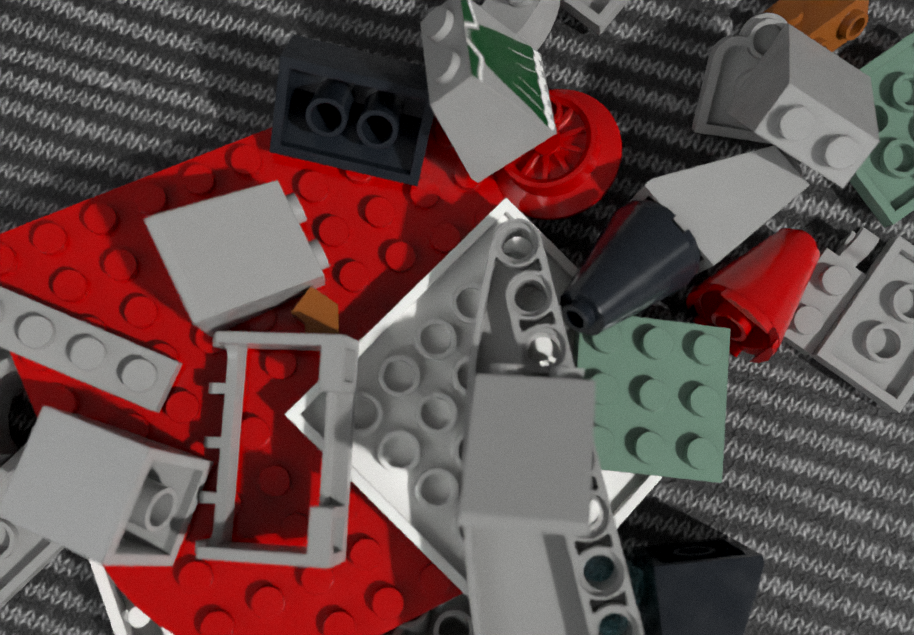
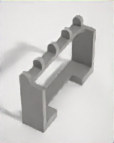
(330, 518)

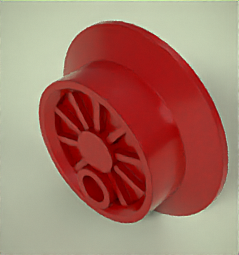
(570, 167)

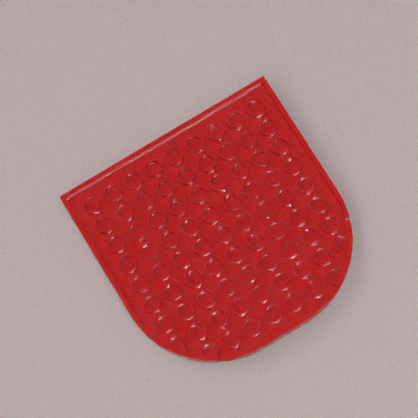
(108, 272)

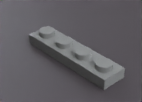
(85, 351)

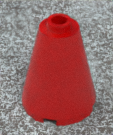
(758, 292)

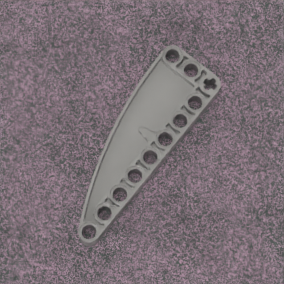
(530, 578)

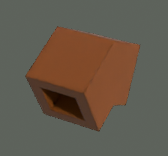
(317, 313)

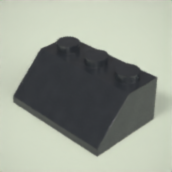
(351, 110)

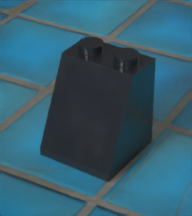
(698, 586)

